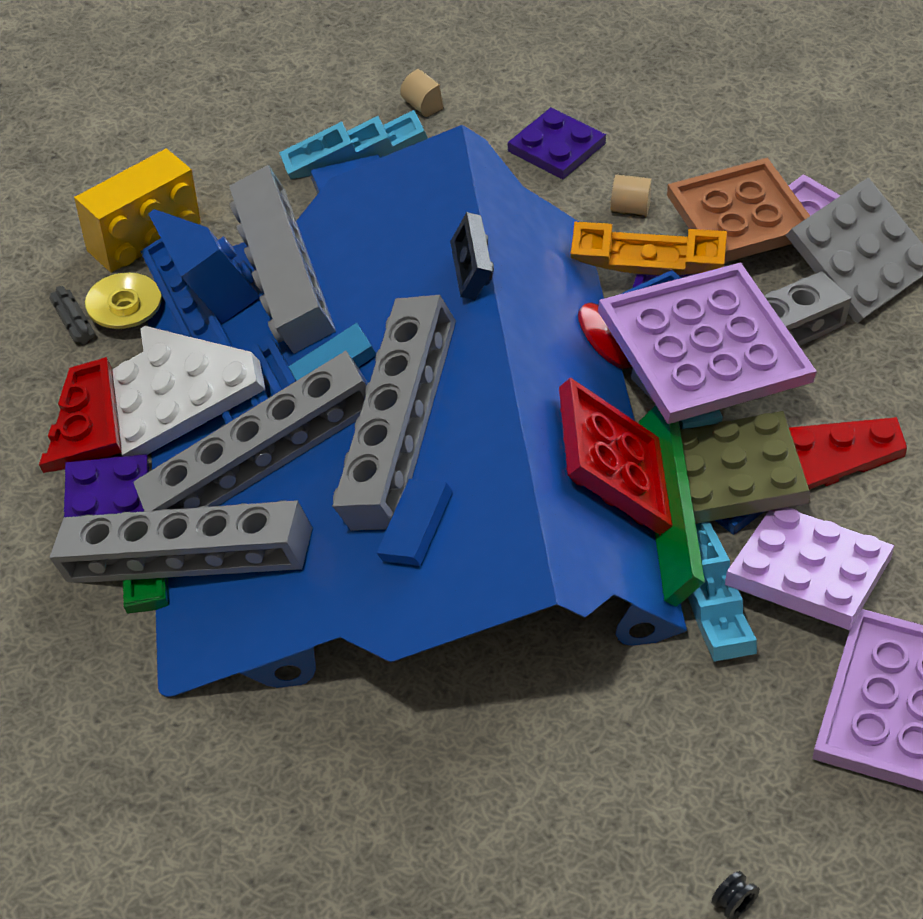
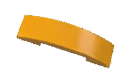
(648, 253)

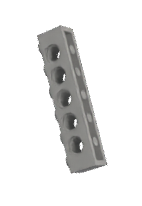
(806, 309)
(394, 412)
(258, 440)
(182, 542)

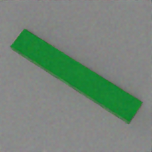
(679, 545)

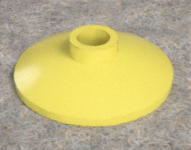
(123, 300)

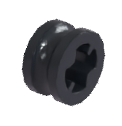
(735, 895)

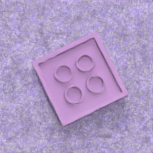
(810, 566)

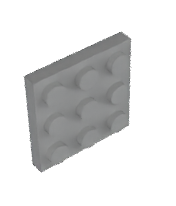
(861, 248)

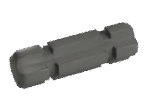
(71, 315)

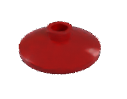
(600, 336)

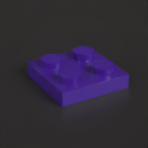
(556, 143)
(103, 485)

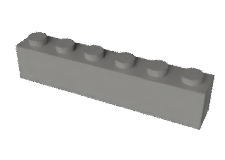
(280, 261)

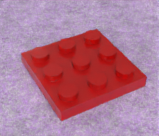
(614, 457)

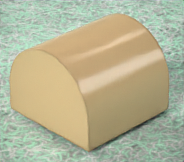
(422, 93)
(631, 195)

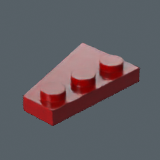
(86, 418)
(846, 447)

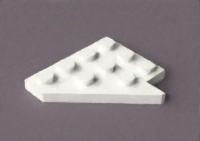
(178, 387)

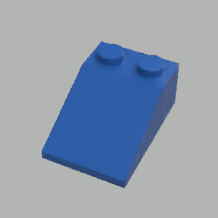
(207, 265)

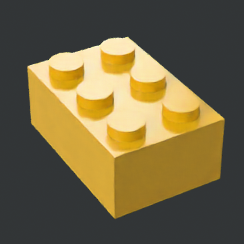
(117, 210)

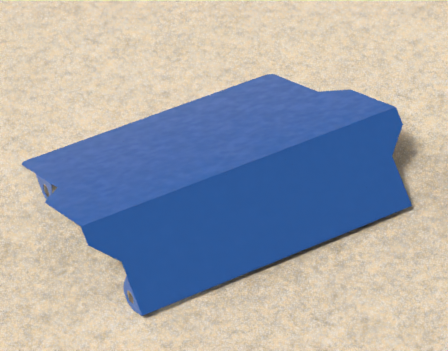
(515, 522)

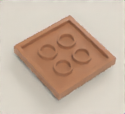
(743, 200)

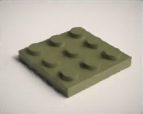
(743, 467)

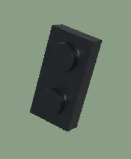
(471, 256)

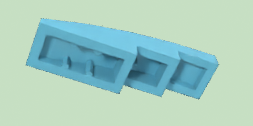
(339, 145)
(719, 606)

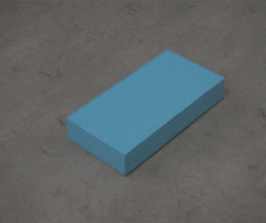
(350, 340)

